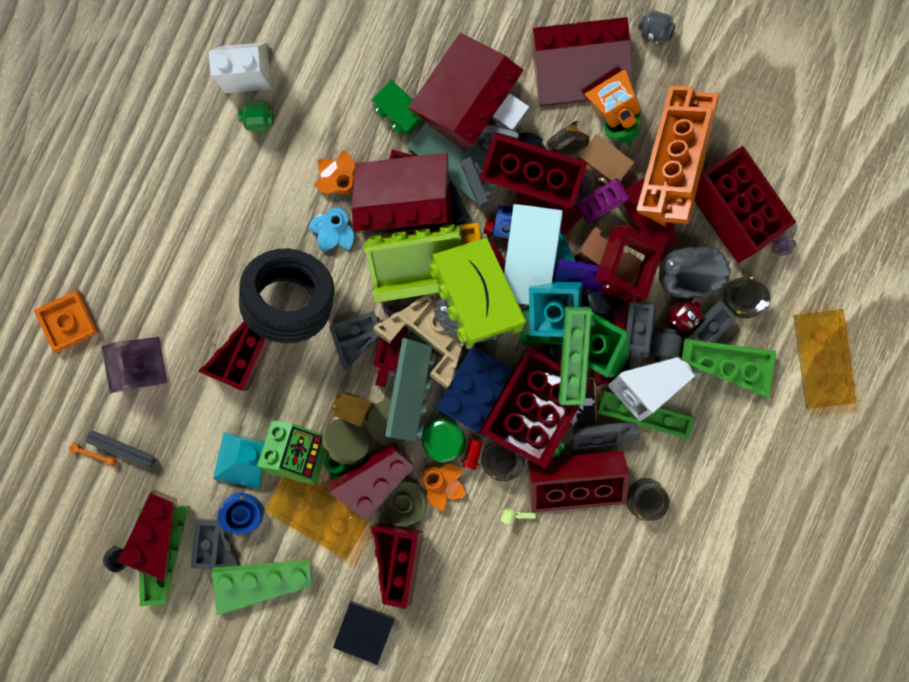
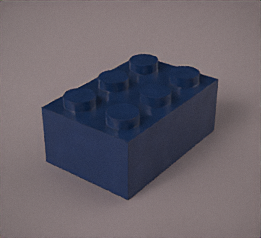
(475, 389)

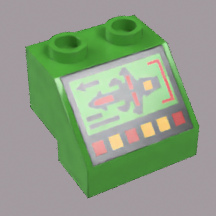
(292, 452)

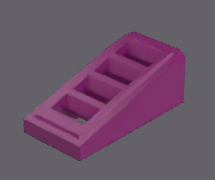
(590, 208)

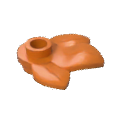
(334, 173)
(446, 487)

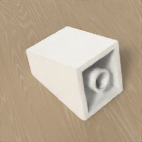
(241, 67)
(651, 386)

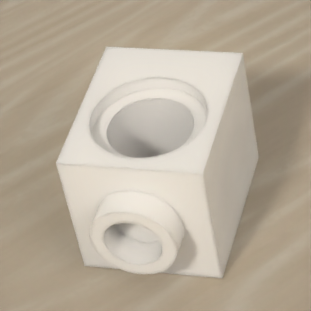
(510, 113)

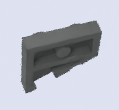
(354, 337)
(211, 546)

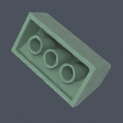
(409, 391)

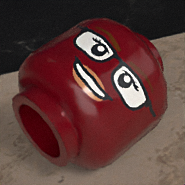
(685, 315)

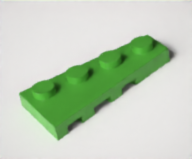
(736, 364)
(254, 583)
(153, 590)

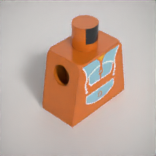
(615, 101)

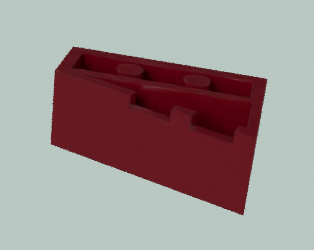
(237, 359)
(151, 538)

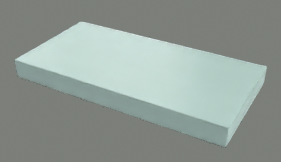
(531, 249)

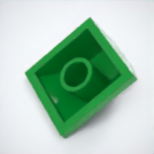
(607, 347)

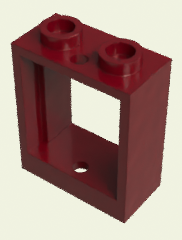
(639, 242)

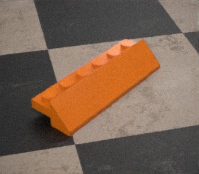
(678, 155)

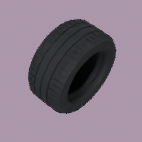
(293, 267)

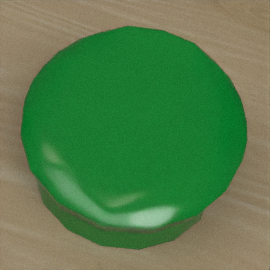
(443, 440)

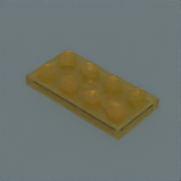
(824, 359)
(317, 515)

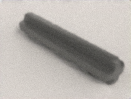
(120, 449)

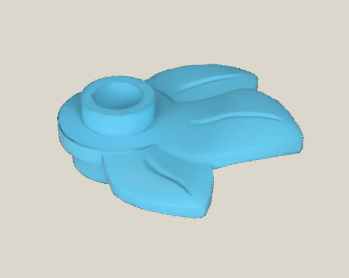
(330, 233)

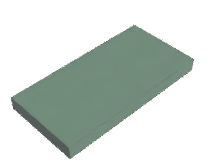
(430, 141)

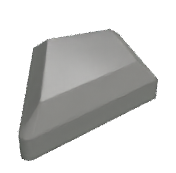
(488, 133)

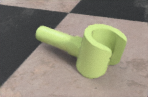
(509, 515)

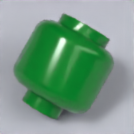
(256, 115)

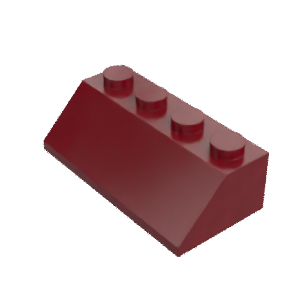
(533, 171)
(579, 482)

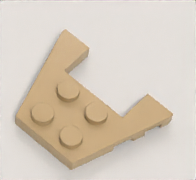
(421, 320)

